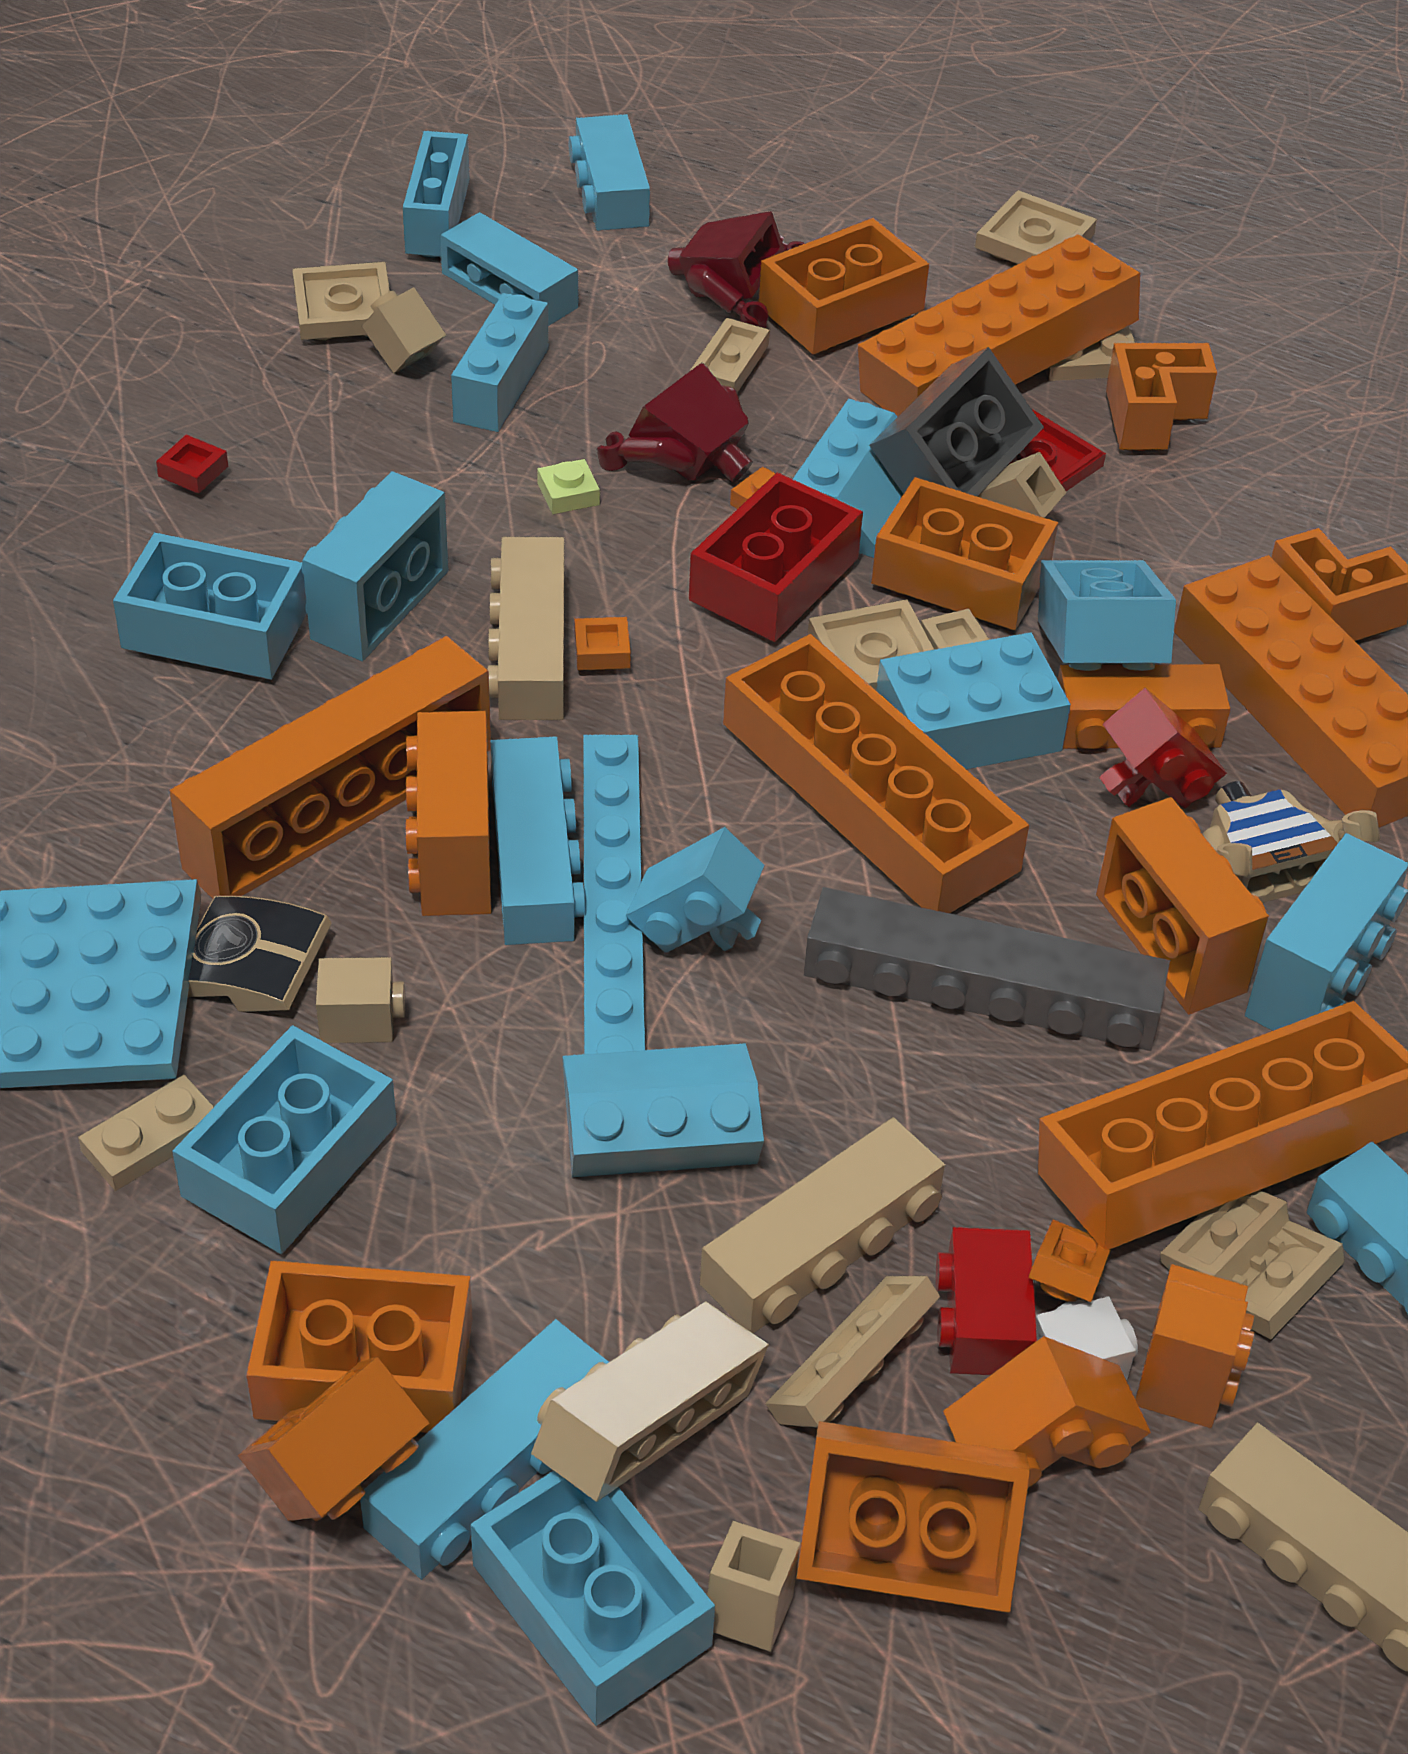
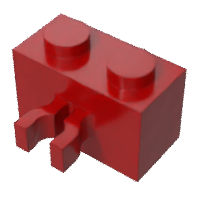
(1160, 752)

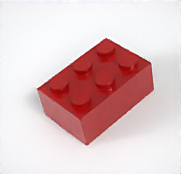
(775, 556)

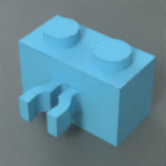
(698, 893)

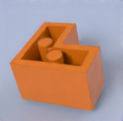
(1156, 385)
(1358, 593)
(1196, 1347)
(1052, 1406)
(324, 1451)

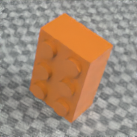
(843, 285)
(963, 552)
(452, 813)
(1181, 904)
(331, 1317)
(914, 1516)

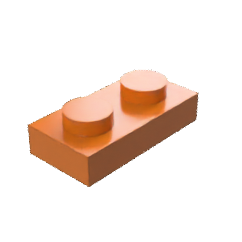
(1069, 1263)

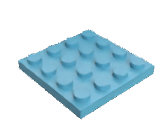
(95, 981)

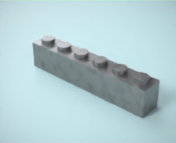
(986, 968)

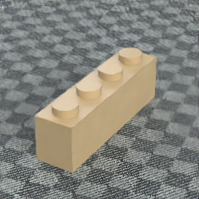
(530, 629)
(822, 1226)
(647, 1400)
(1315, 1536)

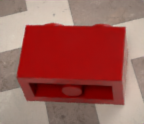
(988, 1298)

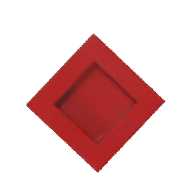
(192, 463)

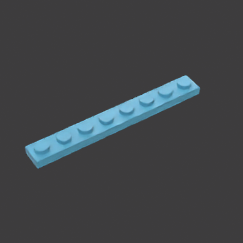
(610, 882)

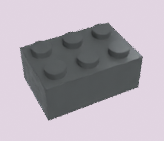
(959, 428)

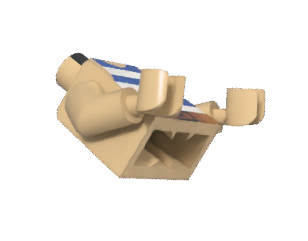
(1276, 840)

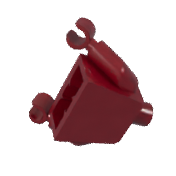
(726, 262)
(685, 430)

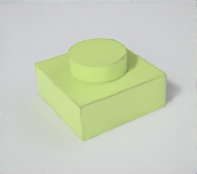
(568, 486)

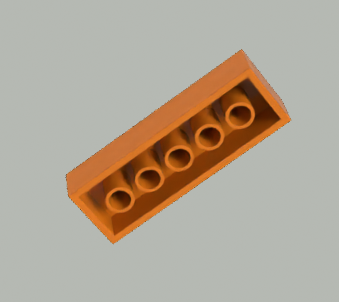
(1024, 315)
(1304, 683)
(317, 773)
(875, 775)
(1225, 1124)

